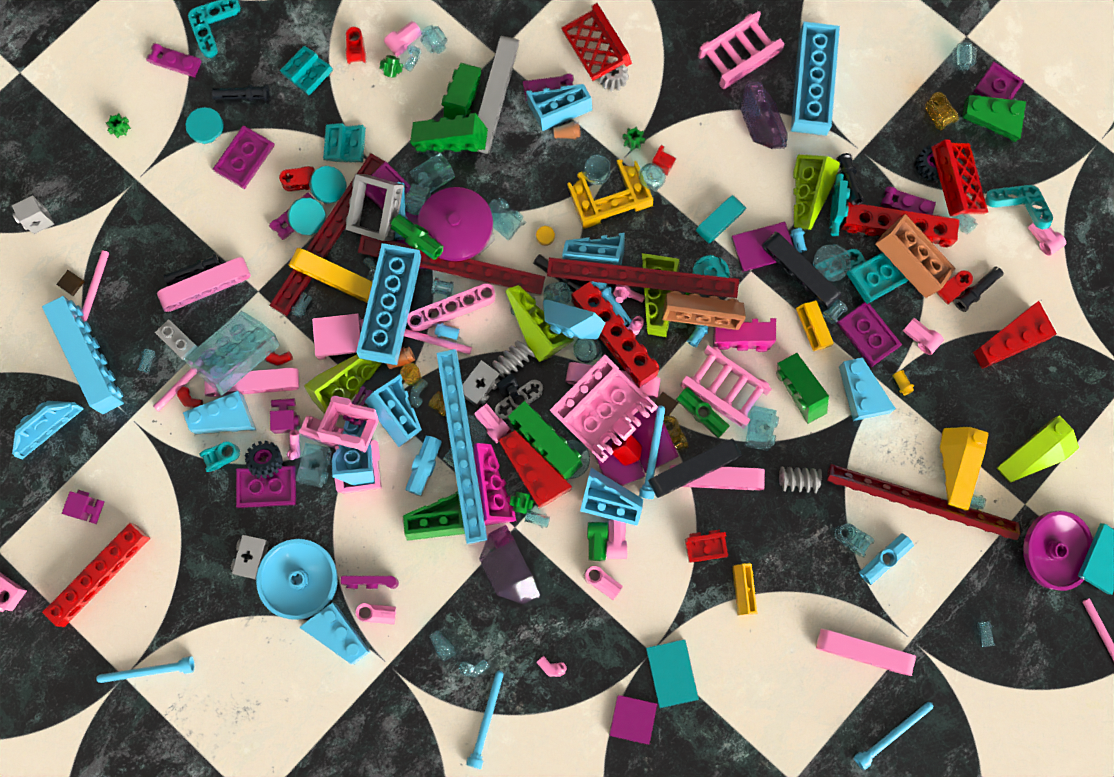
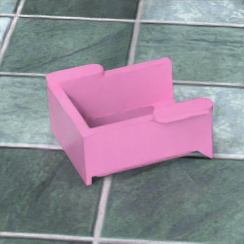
(343, 406)
(342, 486)

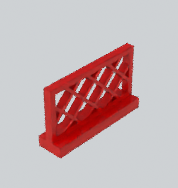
(611, 39)
(951, 179)

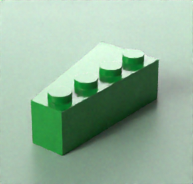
(449, 134)
(545, 440)

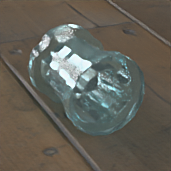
(442, 287)
(835, 311)

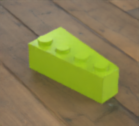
(655, 297)

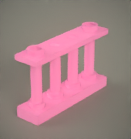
(742, 67)
(723, 405)

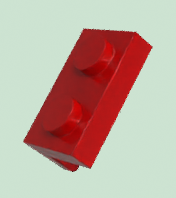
(706, 546)

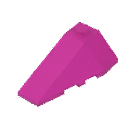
(491, 487)

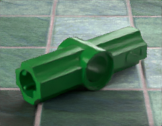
(417, 236)
(712, 421)

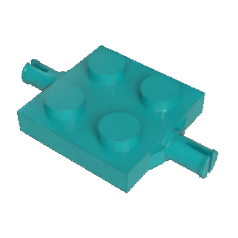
(838, 204)

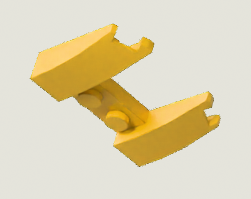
(591, 211)

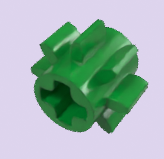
(391, 66)
(118, 125)
(632, 144)
(521, 502)

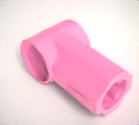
(399, 41)
(1049, 240)
(927, 339)
(495, 427)
(616, 540)
(604, 583)
(378, 614)

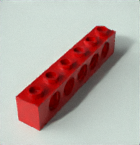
(872, 214)
(615, 344)
(96, 575)

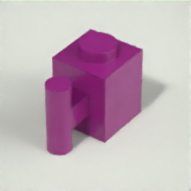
(284, 419)
(80, 506)

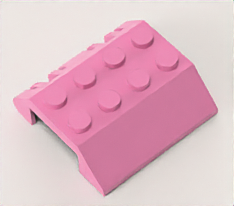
(602, 407)

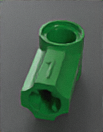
(597, 535)

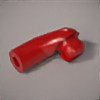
(278, 360)
(185, 398)

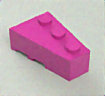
(749, 336)

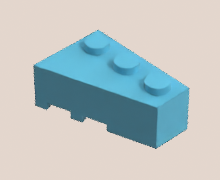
(559, 105)
(863, 391)
(395, 411)
(610, 500)
(336, 633)

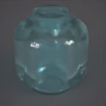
(433, 39)
(964, 56)
(558, 292)

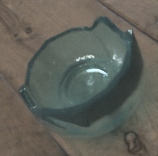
(597, 169)
(652, 176)
(588, 350)

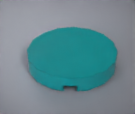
(204, 125)
(327, 184)
(306, 216)
(711, 266)

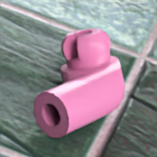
(636, 325)
(294, 452)
(553, 669)

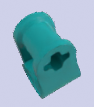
(216, 456)

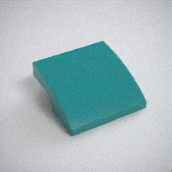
(306, 70)
(344, 143)

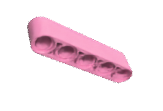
(203, 284)
(457, 300)
(578, 370)
(262, 382)
(730, 479)
(866, 652)

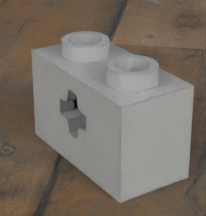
(32, 215)
(176, 339)
(480, 374)
(249, 546)

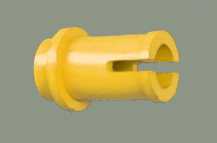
(903, 382)

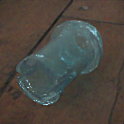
(300, 306)
(146, 360)
(978, 502)
(537, 518)
(986, 634)

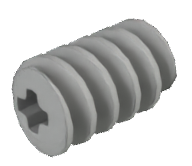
(512, 359)
(800, 478)

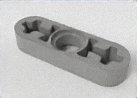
(533, 396)

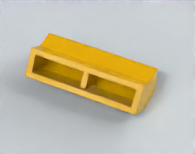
(814, 326)
(744, 589)

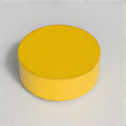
(545, 235)

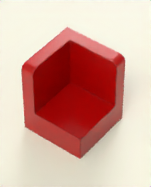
(664, 160)
(628, 451)

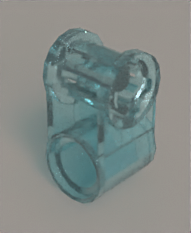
(857, 540)

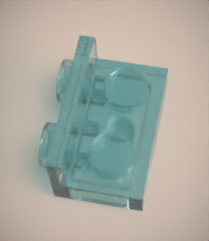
(433, 172)
(505, 219)

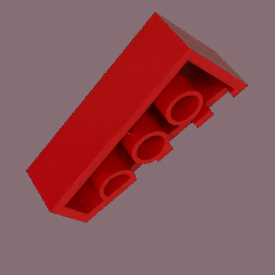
(1021, 334)
(536, 474)

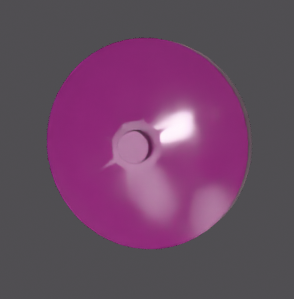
(457, 221)
(1056, 549)

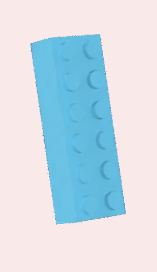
(815, 78)
(389, 304)
(83, 355)

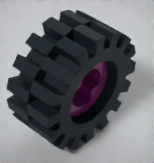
(924, 164)
(272, 461)

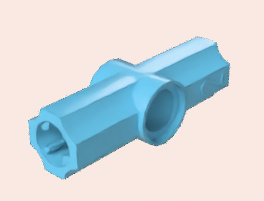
(423, 465)
(894, 550)

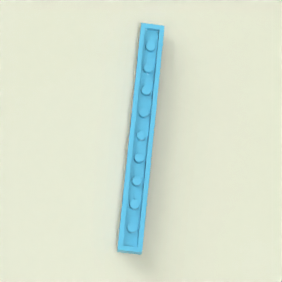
(461, 447)

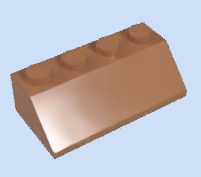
(915, 256)
(703, 311)

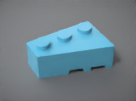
(601, 250)
(220, 415)

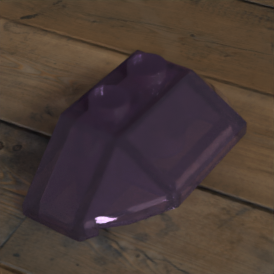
(763, 117)
(507, 567)

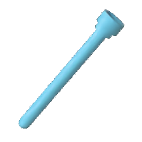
(646, 490)
(185, 665)
(475, 758)
(865, 758)

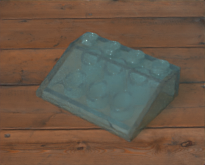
(232, 352)

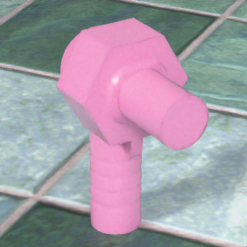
(622, 292)

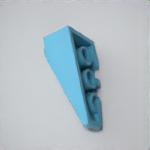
(351, 463)

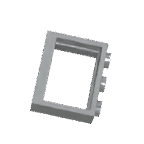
(390, 209)

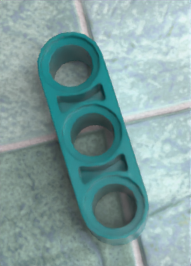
(720, 219)

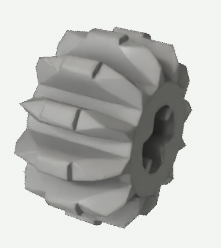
(614, 81)

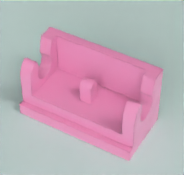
(310, 428)

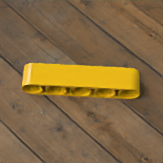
(331, 274)

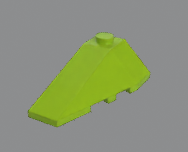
(814, 182)
(532, 322)
(341, 381)
(1045, 448)

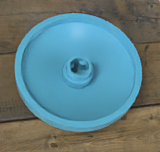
(297, 579)

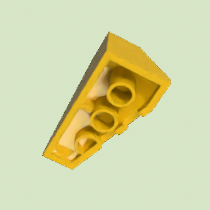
(962, 459)

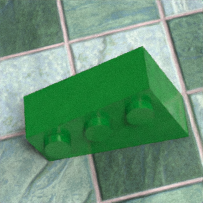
(461, 91)
(996, 114)
(803, 387)
(435, 520)

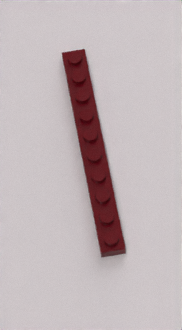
(322, 242)
(466, 268)
(643, 277)
(922, 501)

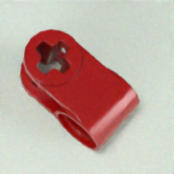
(355, 48)
(298, 178)
(954, 287)

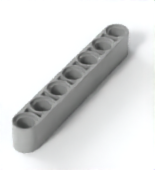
(497, 86)

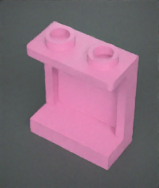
(336, 335)

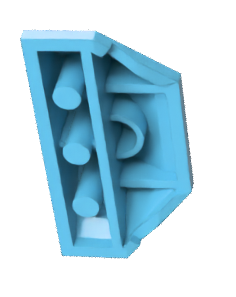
(572, 320)
(41, 425)

